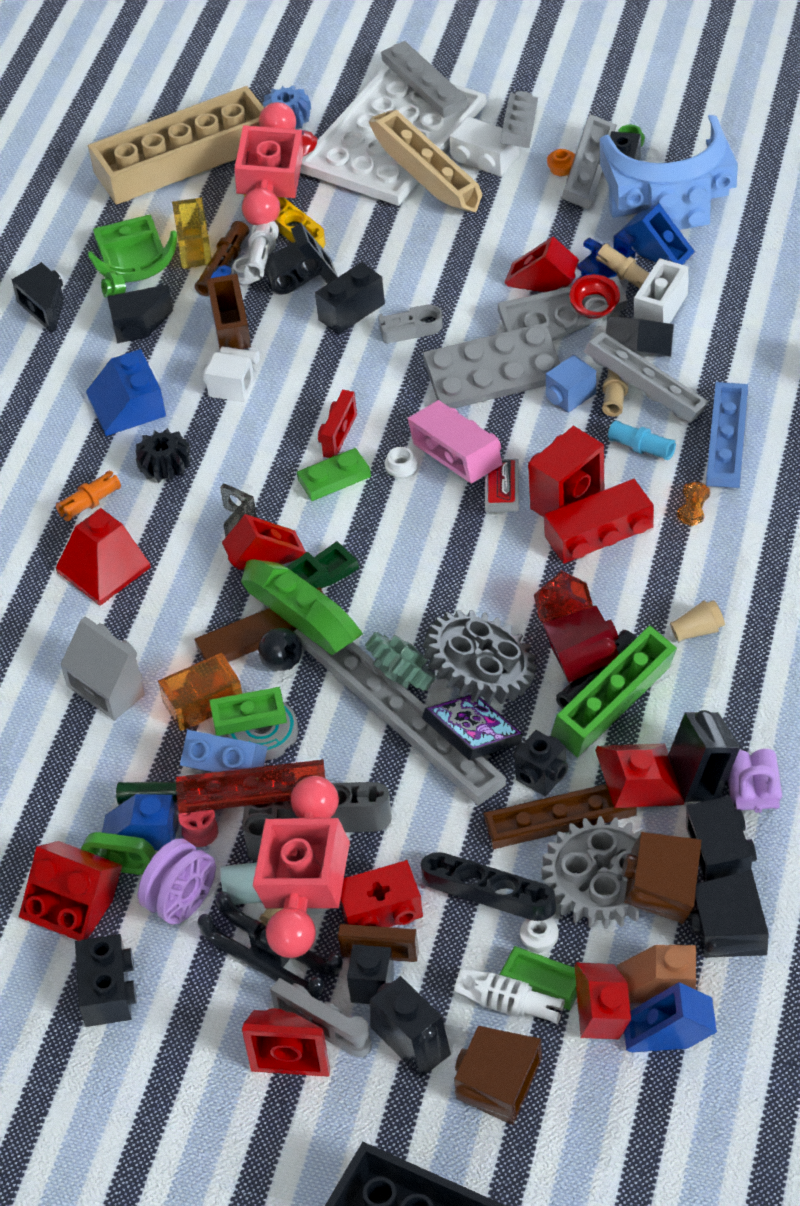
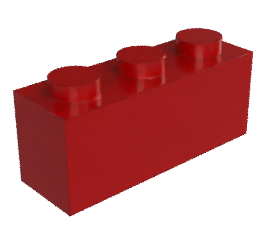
(599, 520)

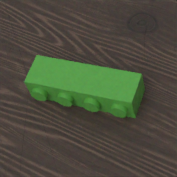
(613, 691)

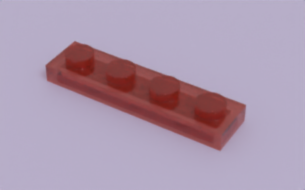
(243, 786)

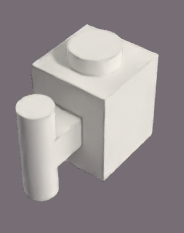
(230, 373)

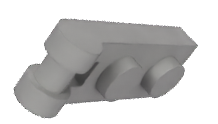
(343, 1032)

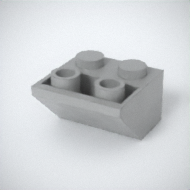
(102, 669)

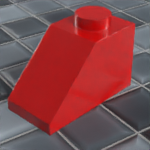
(543, 268)
(261, 541)
(601, 1001)

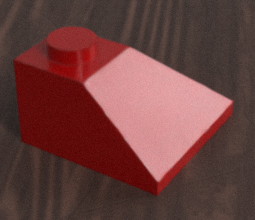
(101, 557)
(639, 775)
(285, 1044)

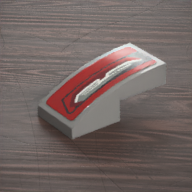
(503, 487)

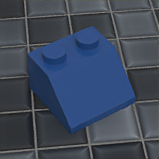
(126, 394)

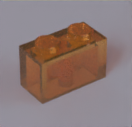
(189, 690)

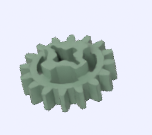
(400, 661)

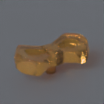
(696, 494)

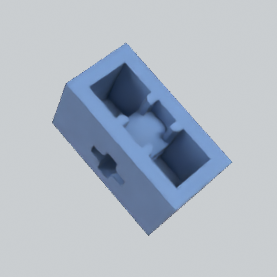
(220, 753)

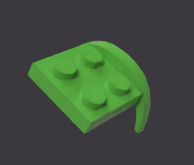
(132, 249)

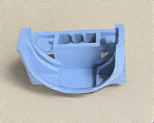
(680, 186)

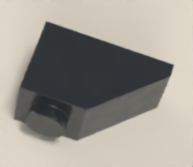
(40, 294)
(139, 312)
(642, 335)

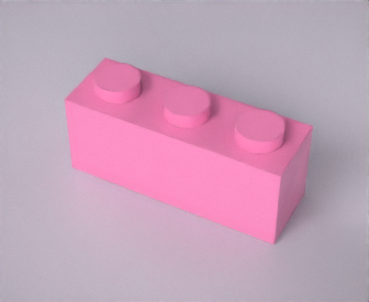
(455, 441)

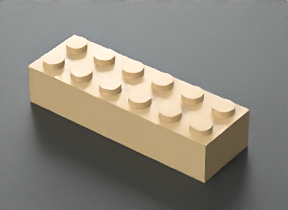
(174, 145)

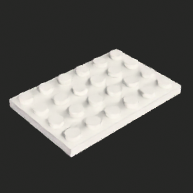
(356, 160)

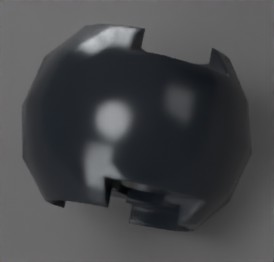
(280, 649)

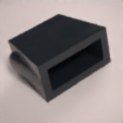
(702, 755)
(729, 917)
(409, 1026)

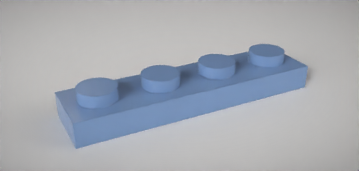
(727, 435)

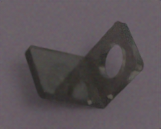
(246, 507)

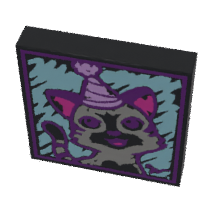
(472, 726)

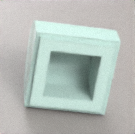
(238, 883)

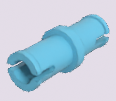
(642, 440)

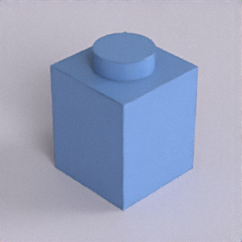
(570, 383)

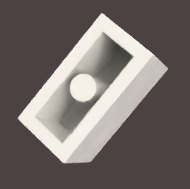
(480, 147)
(662, 292)

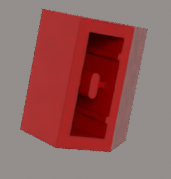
(68, 889)

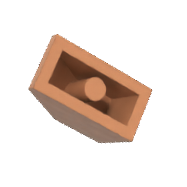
(658, 970)

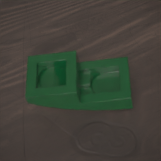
(326, 567)

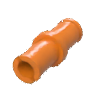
(88, 495)

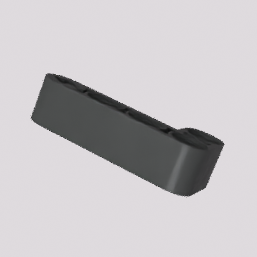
(360, 809)

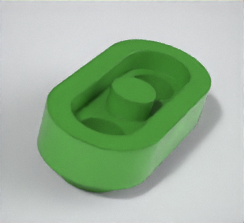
(129, 851)

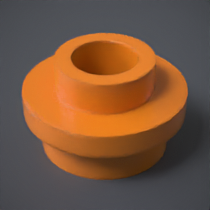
(560, 162)

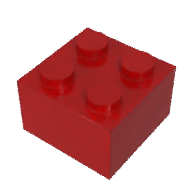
(566, 471)

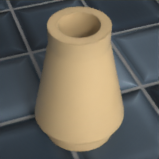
(699, 621)

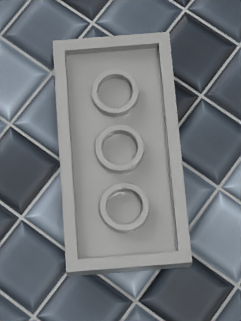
(491, 366)

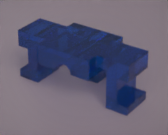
(622, 243)

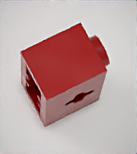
(381, 897)

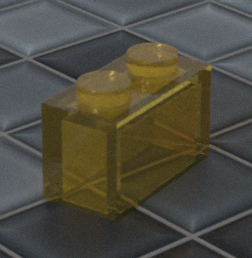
(191, 232)

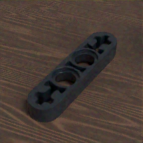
(528, 900)

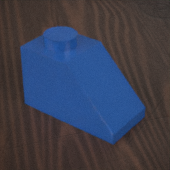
(658, 236)
(144, 817)
(671, 1021)

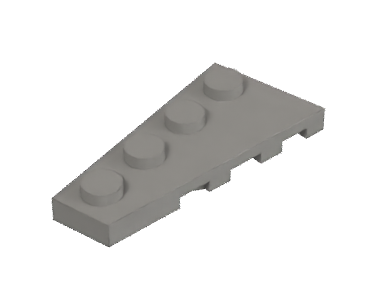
(555, 311)

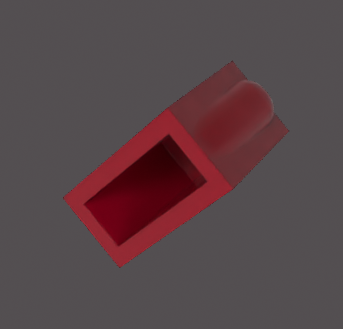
(582, 642)

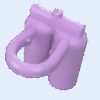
(755, 781)

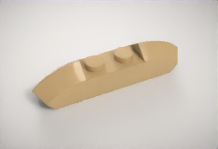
(425, 161)

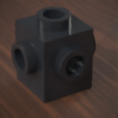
(540, 762)

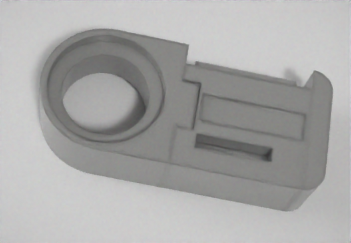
(408, 324)

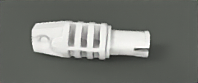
(507, 995)

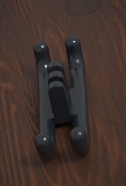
(260, 954)

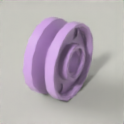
(176, 881)

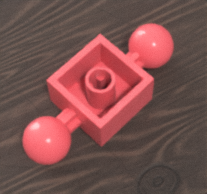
(268, 163)
(301, 865)

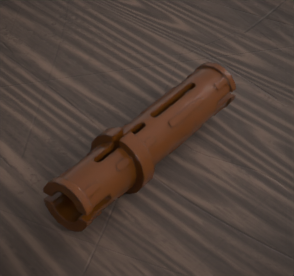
(235, 236)

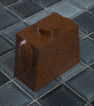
(228, 312)
(662, 875)
(497, 1072)

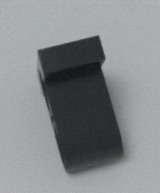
(299, 263)

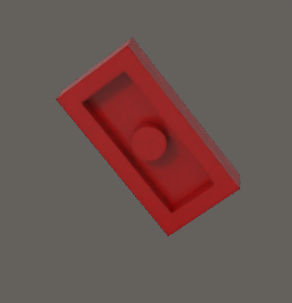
(340, 419)

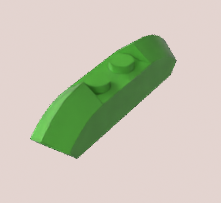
(300, 604)

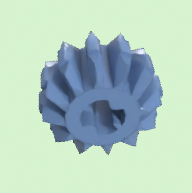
(295, 99)

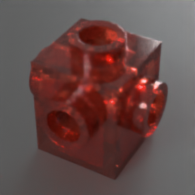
(562, 597)

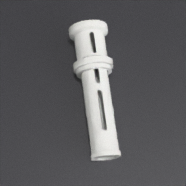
(261, 245)

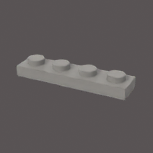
(424, 79)
(519, 119)
(586, 167)
(646, 377)

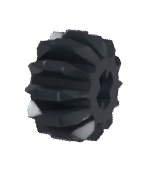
(163, 455)

